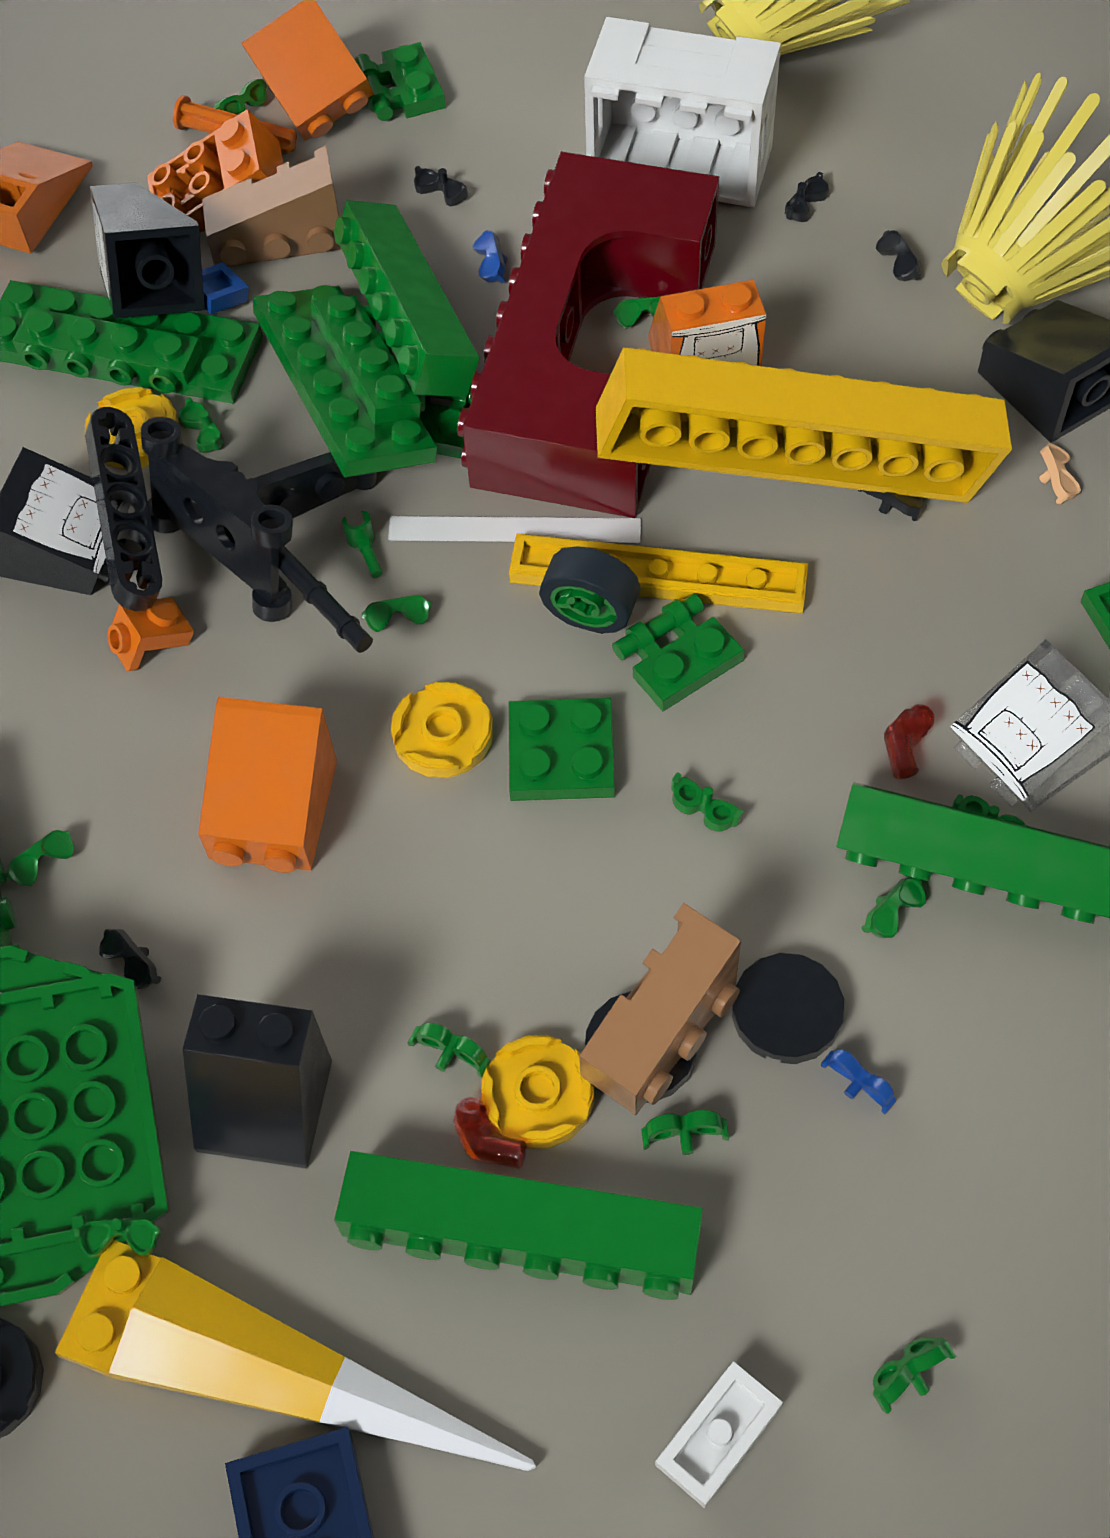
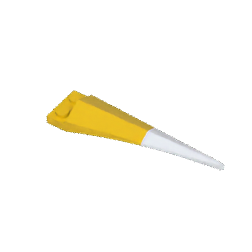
(182, 1334)

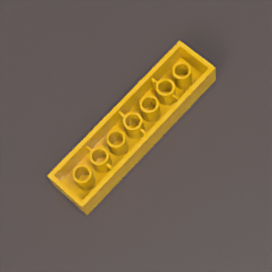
(799, 426)

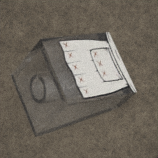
(1036, 728)

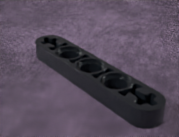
(121, 525)

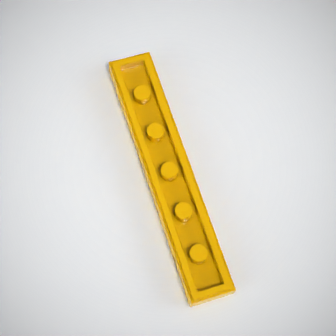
(679, 573)

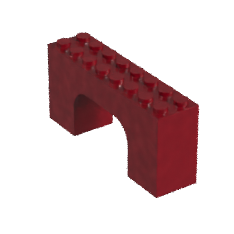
(594, 238)

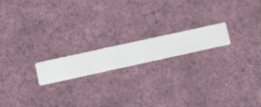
(505, 528)

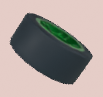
(589, 589)

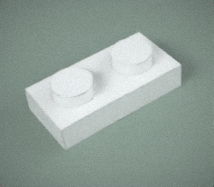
(718, 1434)

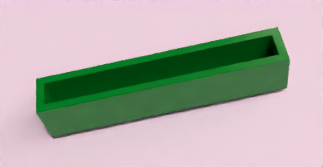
(406, 299)
(977, 852)
(519, 1224)

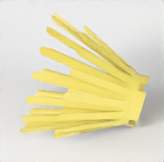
(794, 21)
(998, 247)

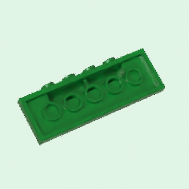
(160, 352)
(347, 379)

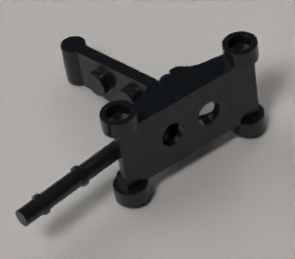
(248, 519)

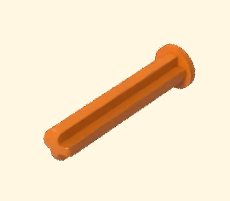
(210, 119)

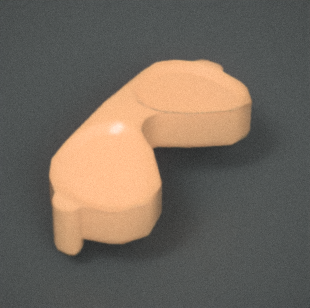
(1062, 481)

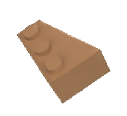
(276, 216)
(664, 1013)

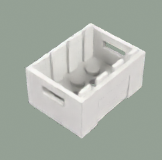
(683, 103)

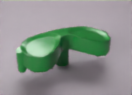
(629, 310)
(195, 416)
(412, 607)
(24, 867)
(883, 918)
(98, 1235)

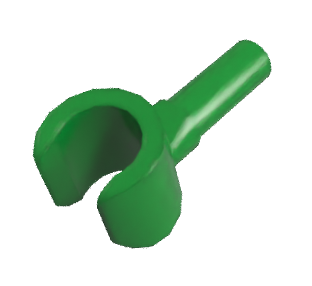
(362, 539)

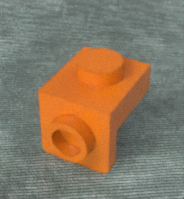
(147, 630)

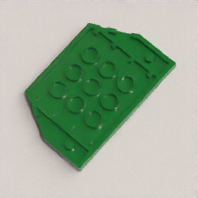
(71, 1119)

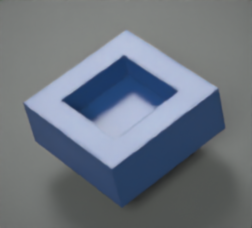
(222, 288)

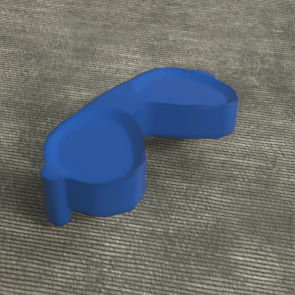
(493, 265)
(873, 1085)

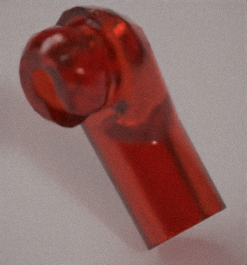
(904, 736)
(481, 1138)

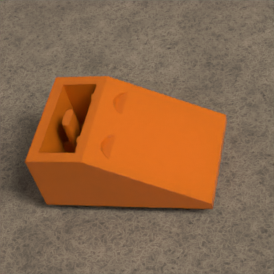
(218, 161)
(34, 191)

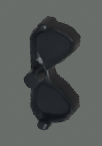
(430, 181)
(813, 190)
(906, 264)
(907, 505)
(137, 966)

